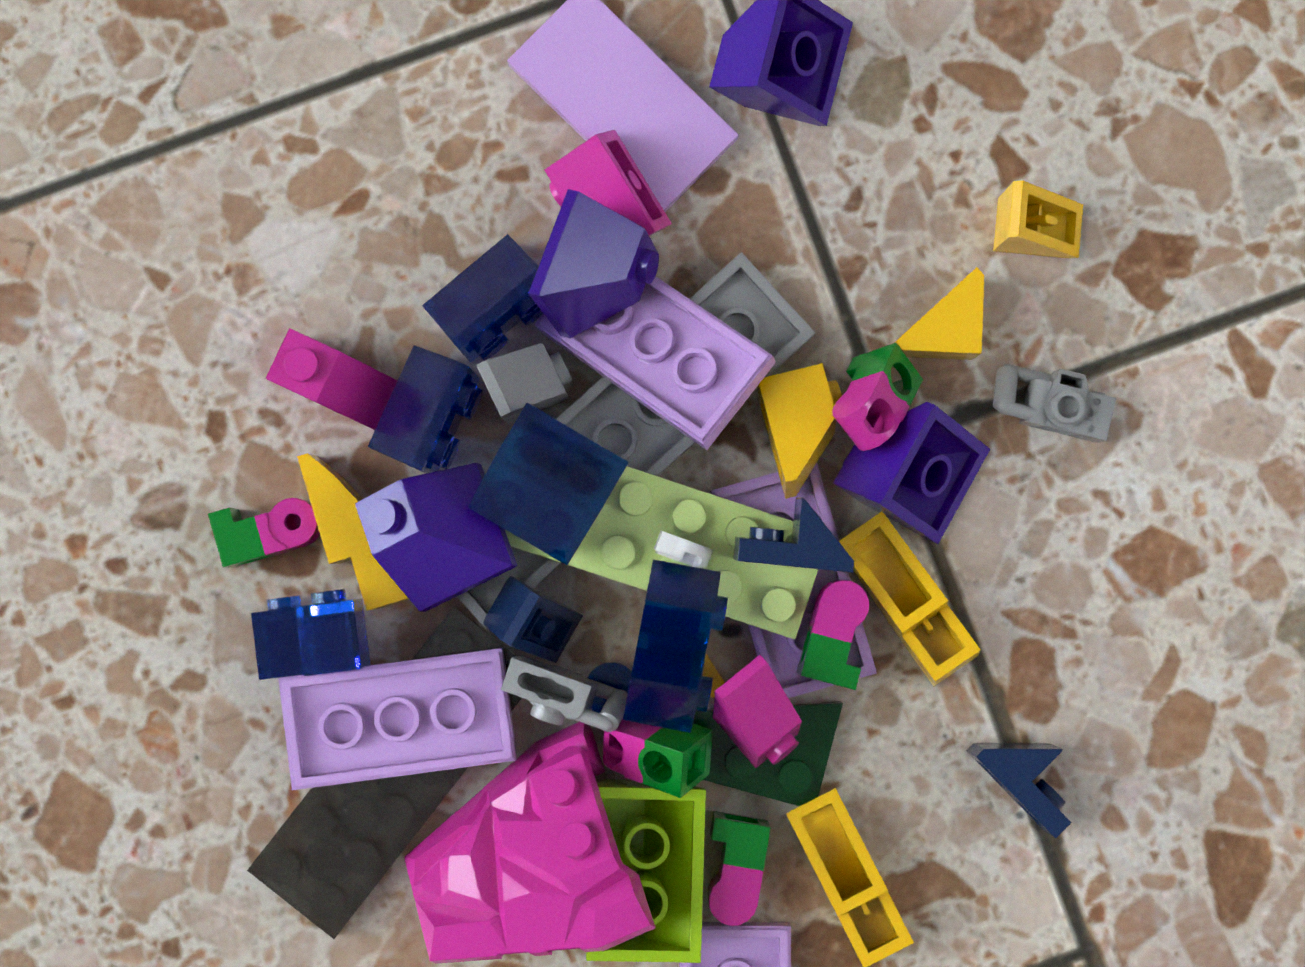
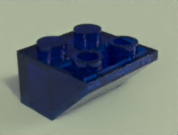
(487, 300)
(426, 411)
(547, 484)

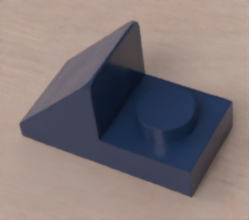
(810, 547)
(531, 620)
(1015, 768)

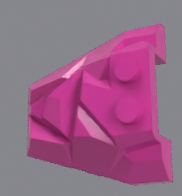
(529, 863)

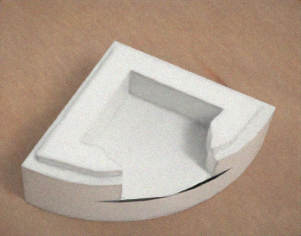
(682, 550)

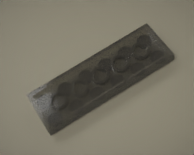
(353, 832)

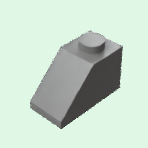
(525, 378)

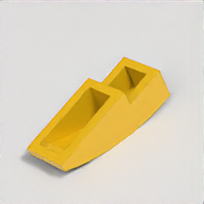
(343, 532)
(909, 599)
(849, 878)

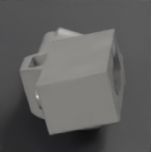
(1054, 405)
(563, 694)

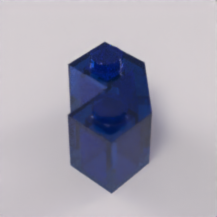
(310, 637)
(672, 646)

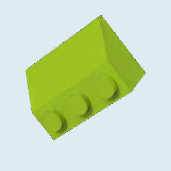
(664, 845)

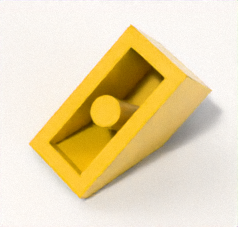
(798, 421)

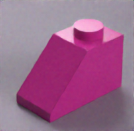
(609, 176)
(331, 378)
(757, 714)

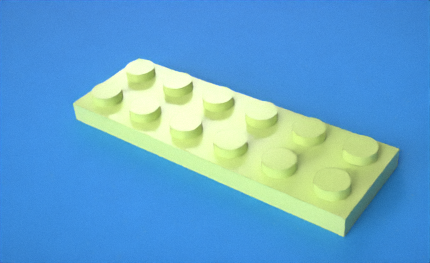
(643, 504)

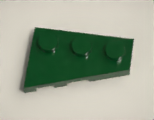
(795, 777)

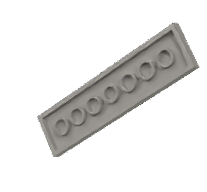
(636, 434)

